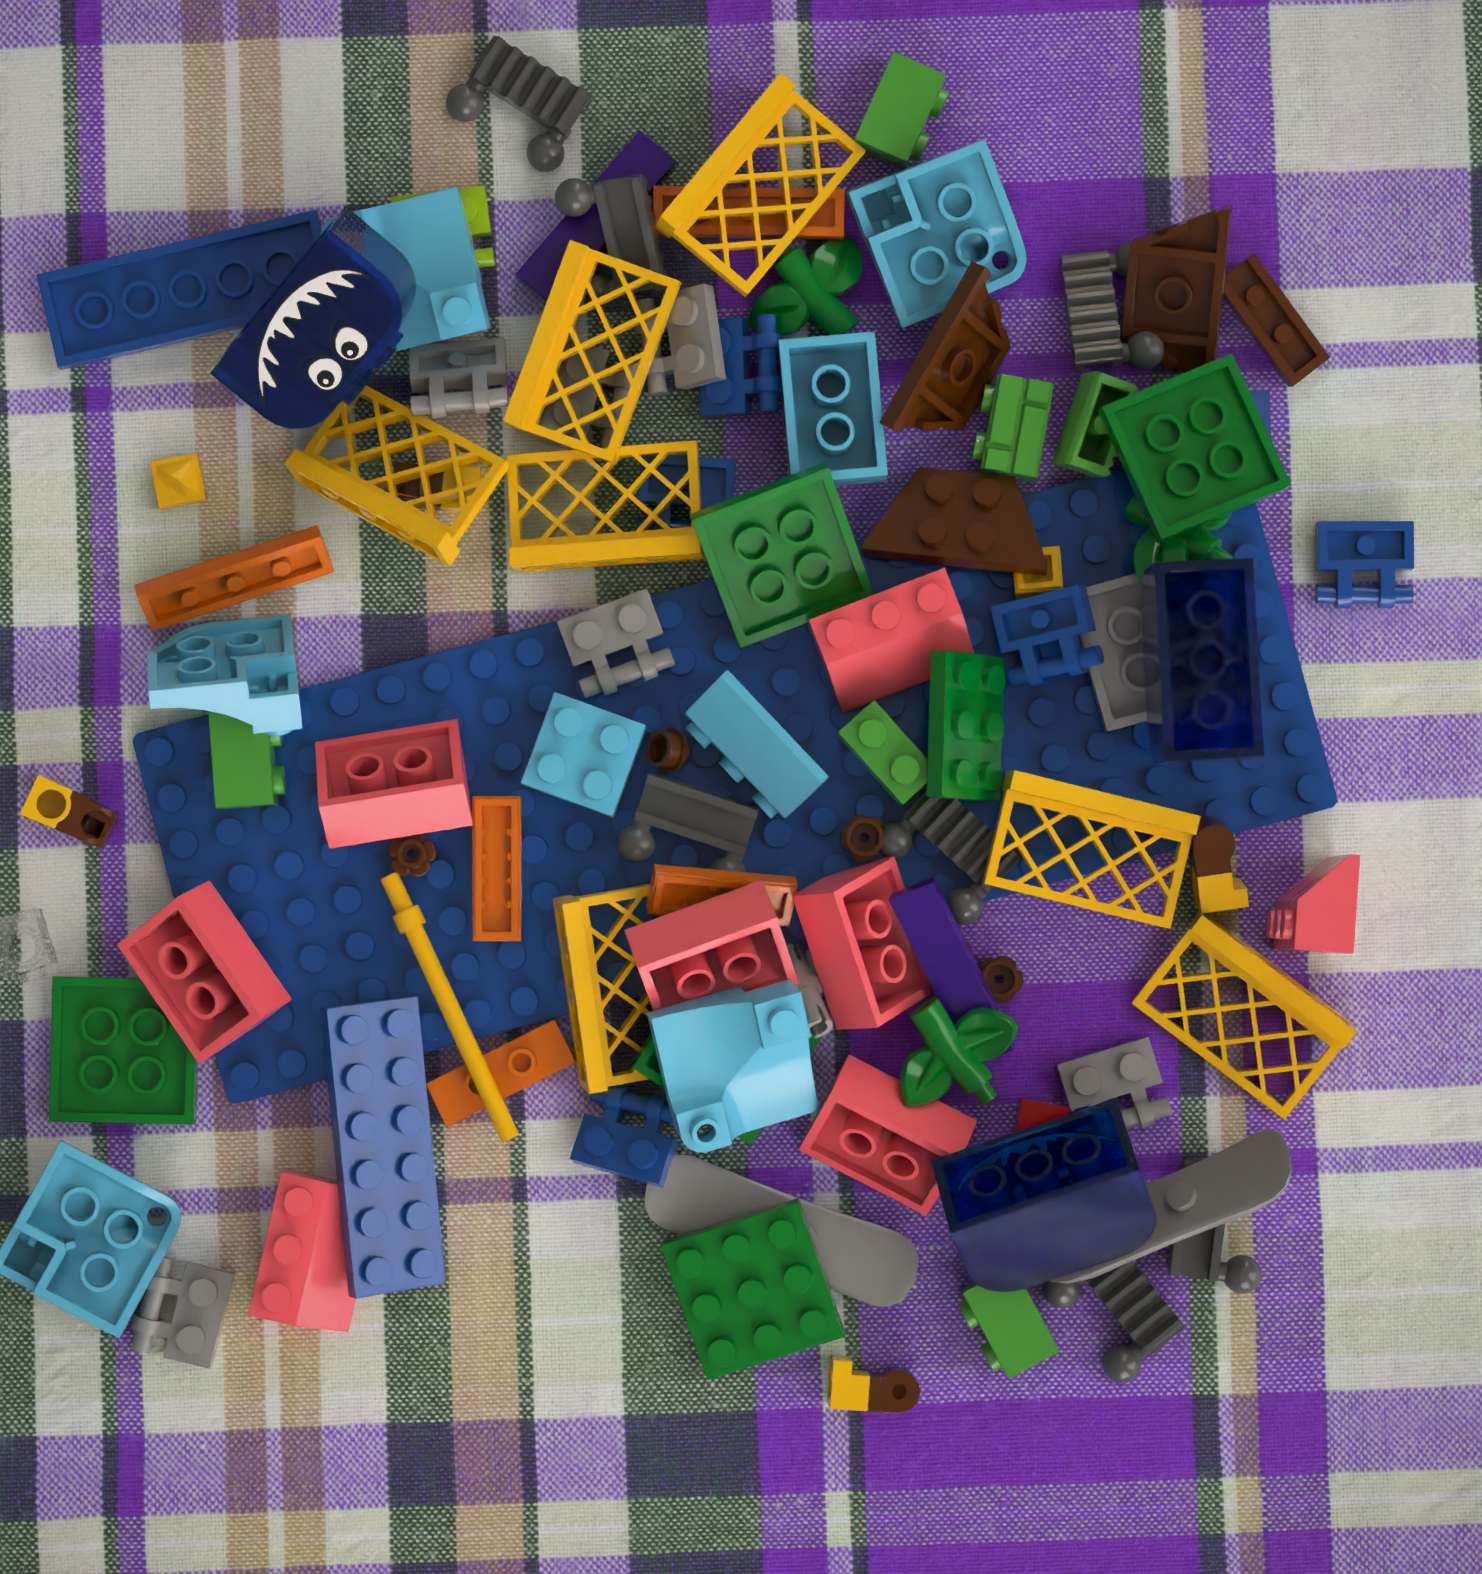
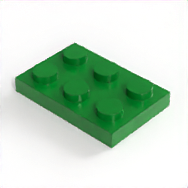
(965, 726)

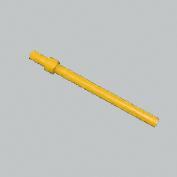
(410, 921)

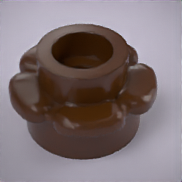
(667, 750)
(851, 837)
(420, 864)
(1012, 977)

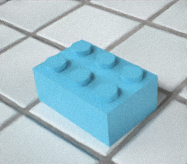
(833, 406)

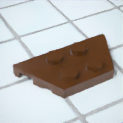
(1179, 287)
(954, 361)
(959, 523)

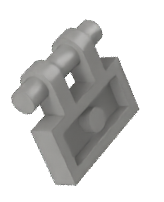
(693, 341)
(458, 366)
(585, 400)
(611, 629)
(1113, 1074)
(197, 1314)

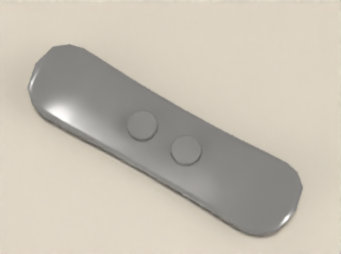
(1209, 1195)
(855, 1254)

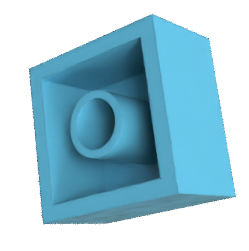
(584, 755)

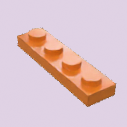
(825, 223)
(234, 578)

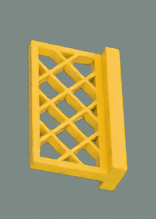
(730, 157)
(552, 339)
(385, 509)
(607, 548)
(1100, 808)
(1269, 981)
(583, 985)

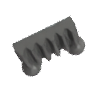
(530, 89)
(625, 223)
(1094, 316)
(692, 814)
(957, 836)
(1201, 1257)
(1134, 1306)

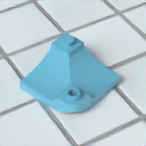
(932, 224)
(439, 247)
(231, 670)
(734, 1062)
(89, 1239)

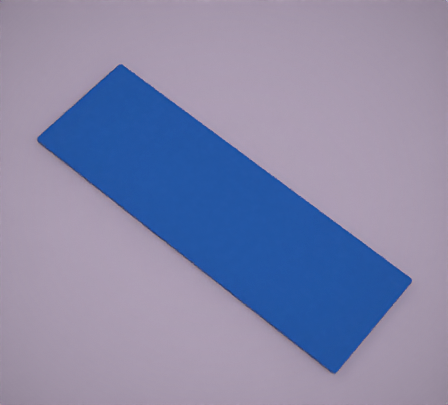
(331, 924)

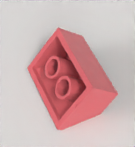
(889, 638)
(392, 784)
(1319, 909)
(860, 945)
(712, 948)
(204, 971)
(882, 1141)
(303, 1257)

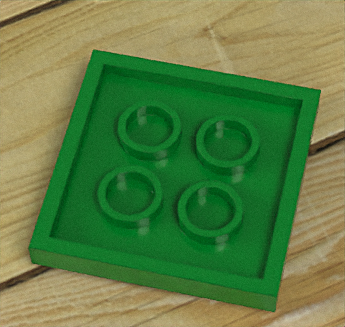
(1194, 448)
(782, 554)
(117, 1056)
(752, 1289)

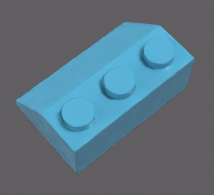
(754, 747)

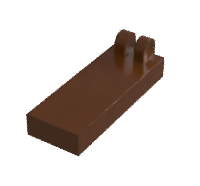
(1272, 321)

